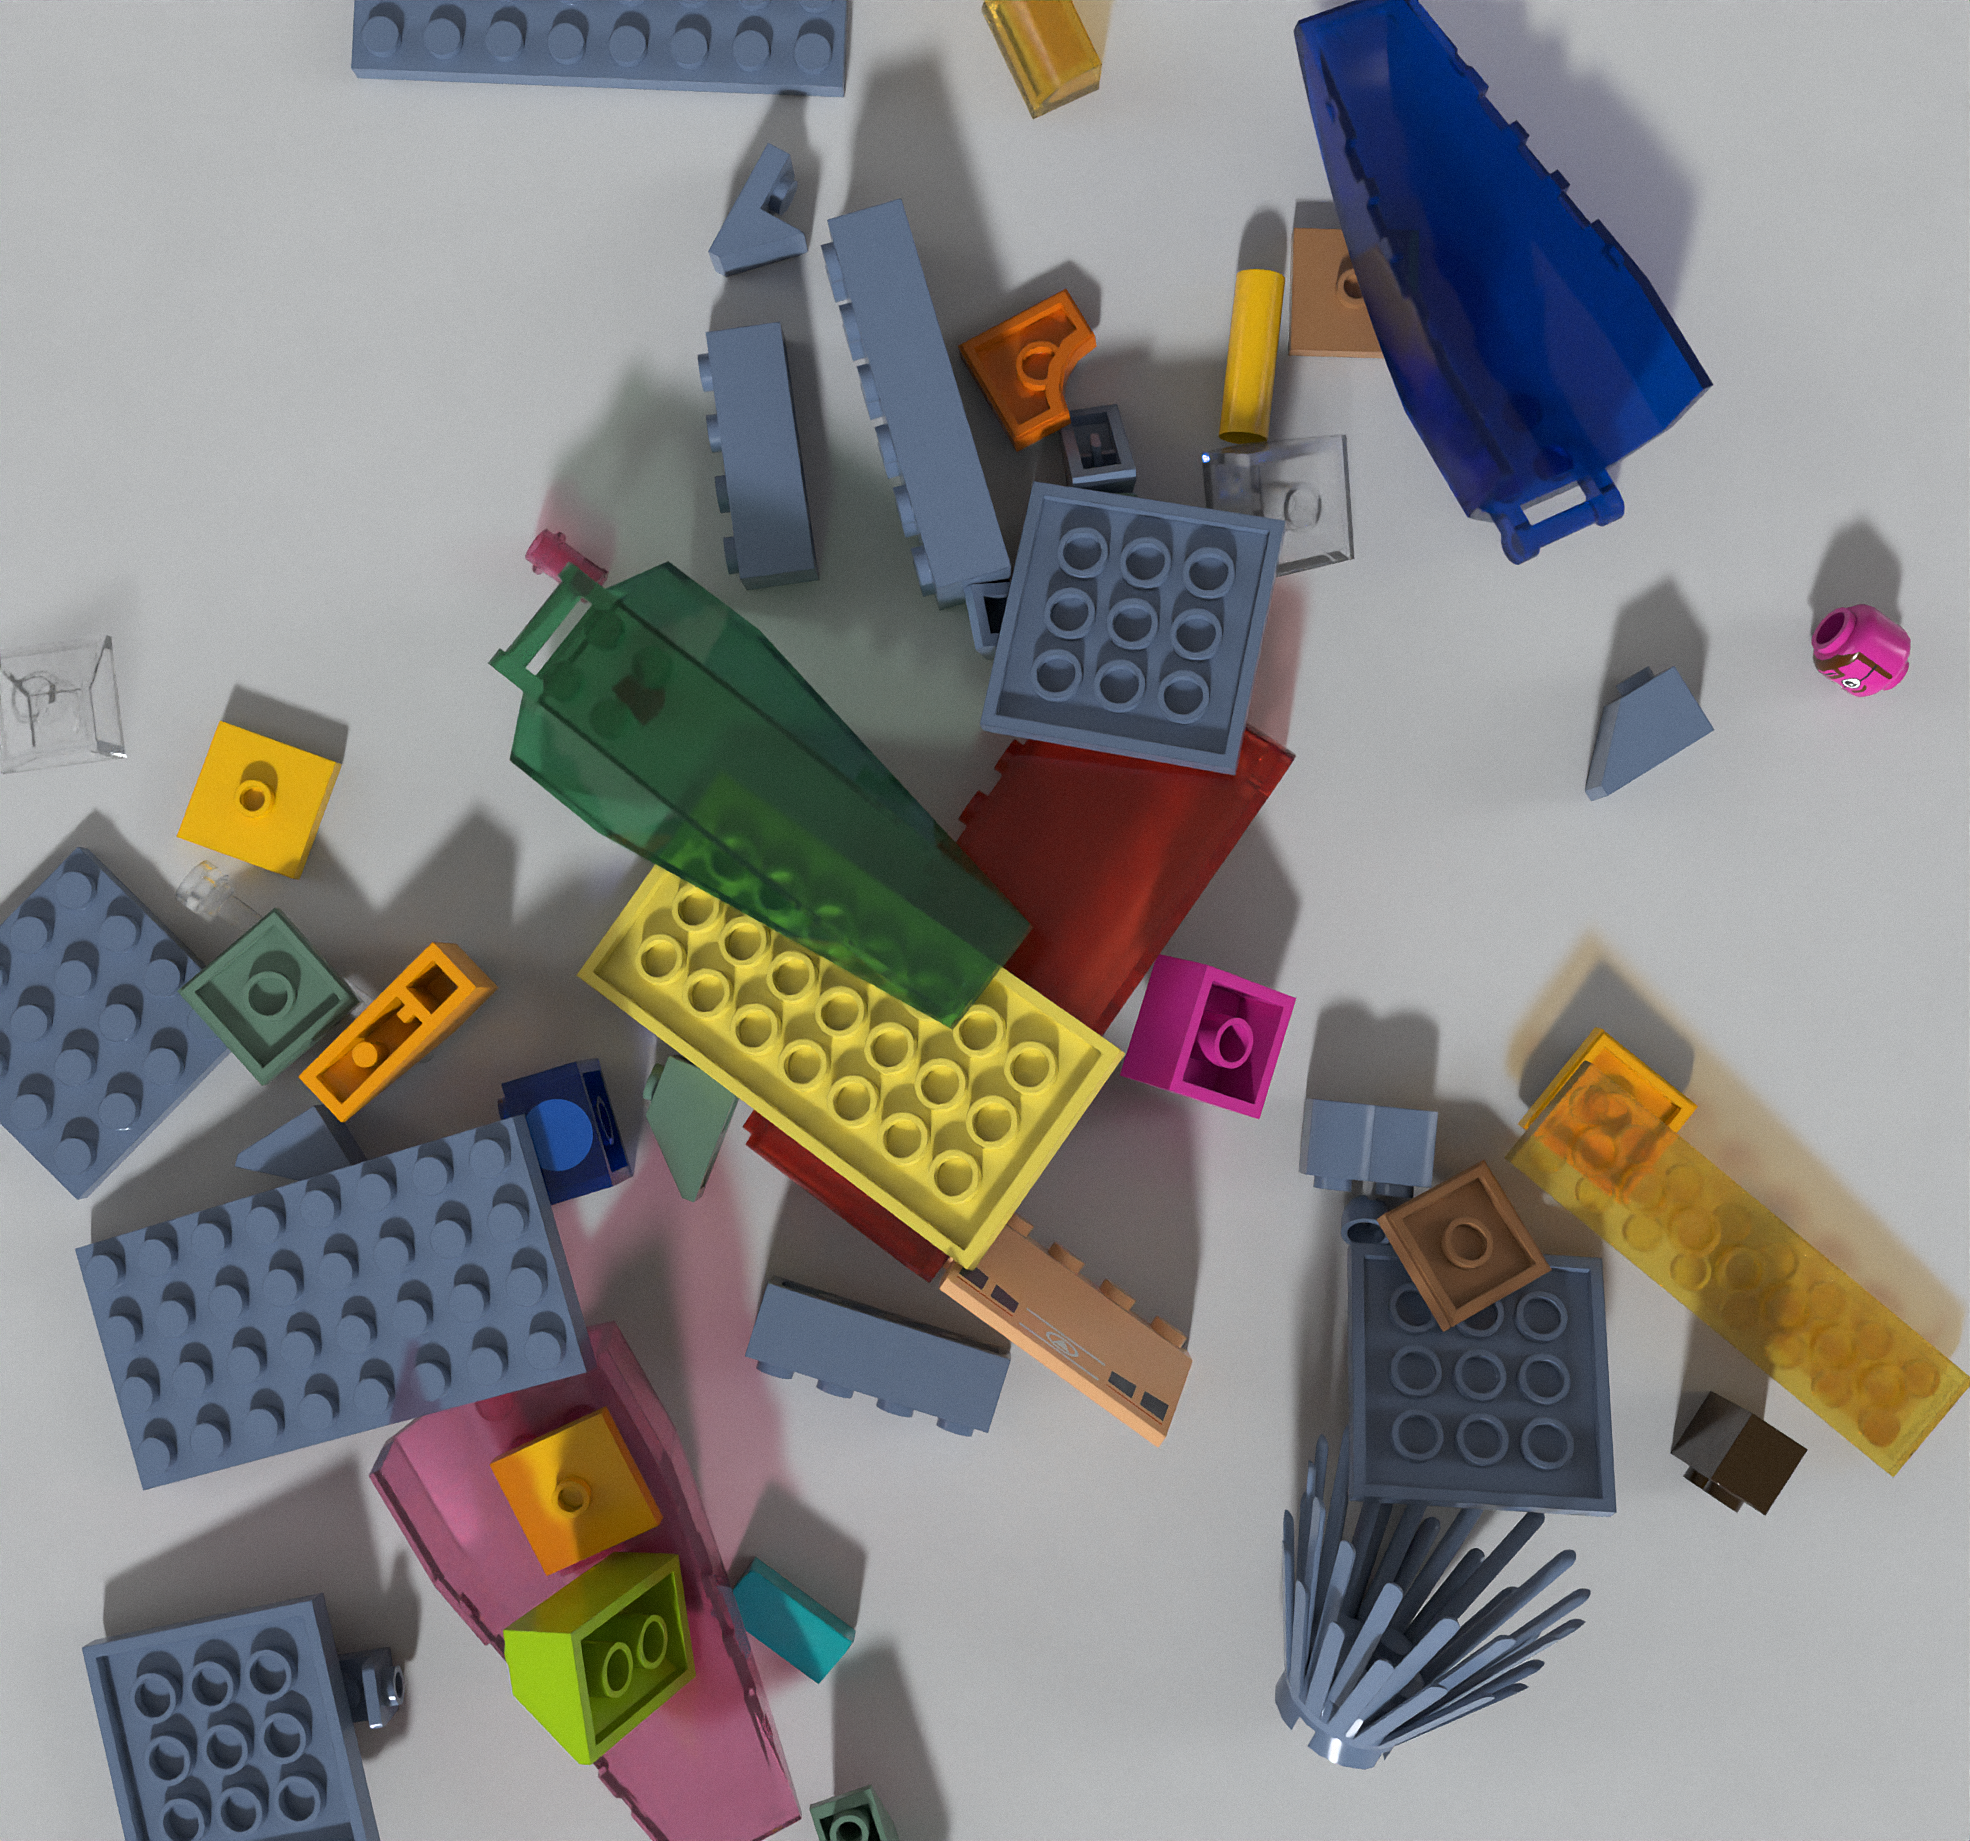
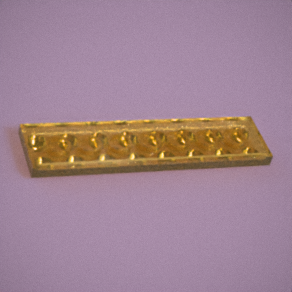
(1738, 1268)

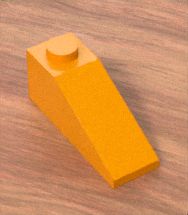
(398, 1028)

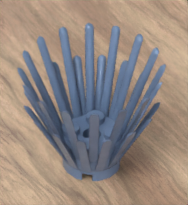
(1371, 1671)

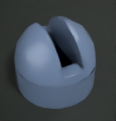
(1359, 1211)

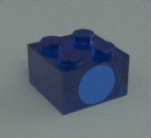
(570, 1128)

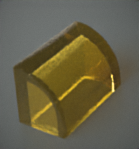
(1044, 51)

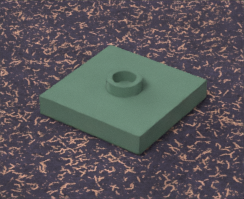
(270, 996)

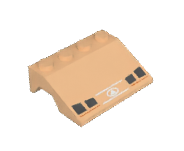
(1076, 1327)

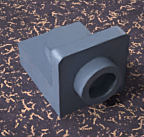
(372, 1685)

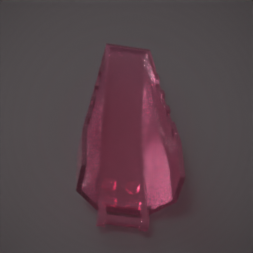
(711, 1753)

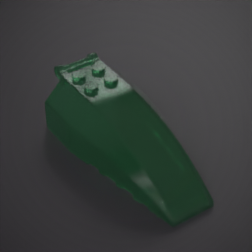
(737, 777)

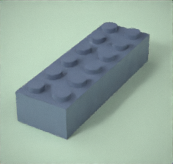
(916, 394)

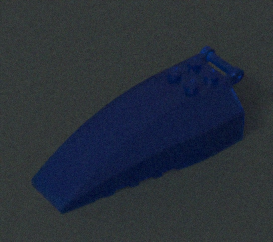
(1497, 304)

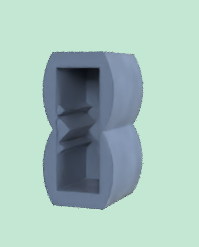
(1368, 1144)

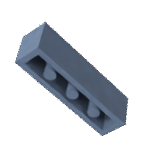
(760, 456)
(878, 1355)

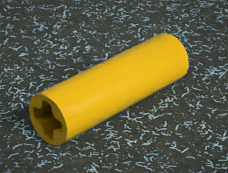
(1251, 356)

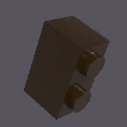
(1737, 1455)

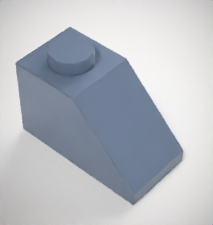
(1643, 729)

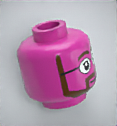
(1861, 650)

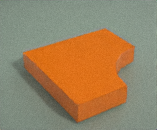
(1027, 364)

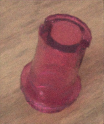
(551, 553)

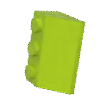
(603, 1651)

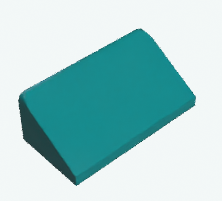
(791, 1621)

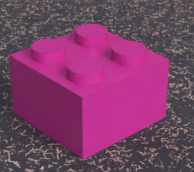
(1208, 1035)

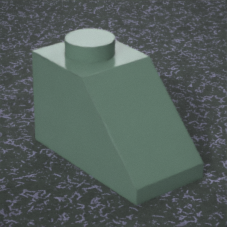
(688, 1120)

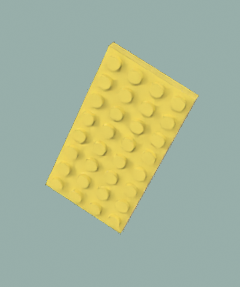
(905, 1109)

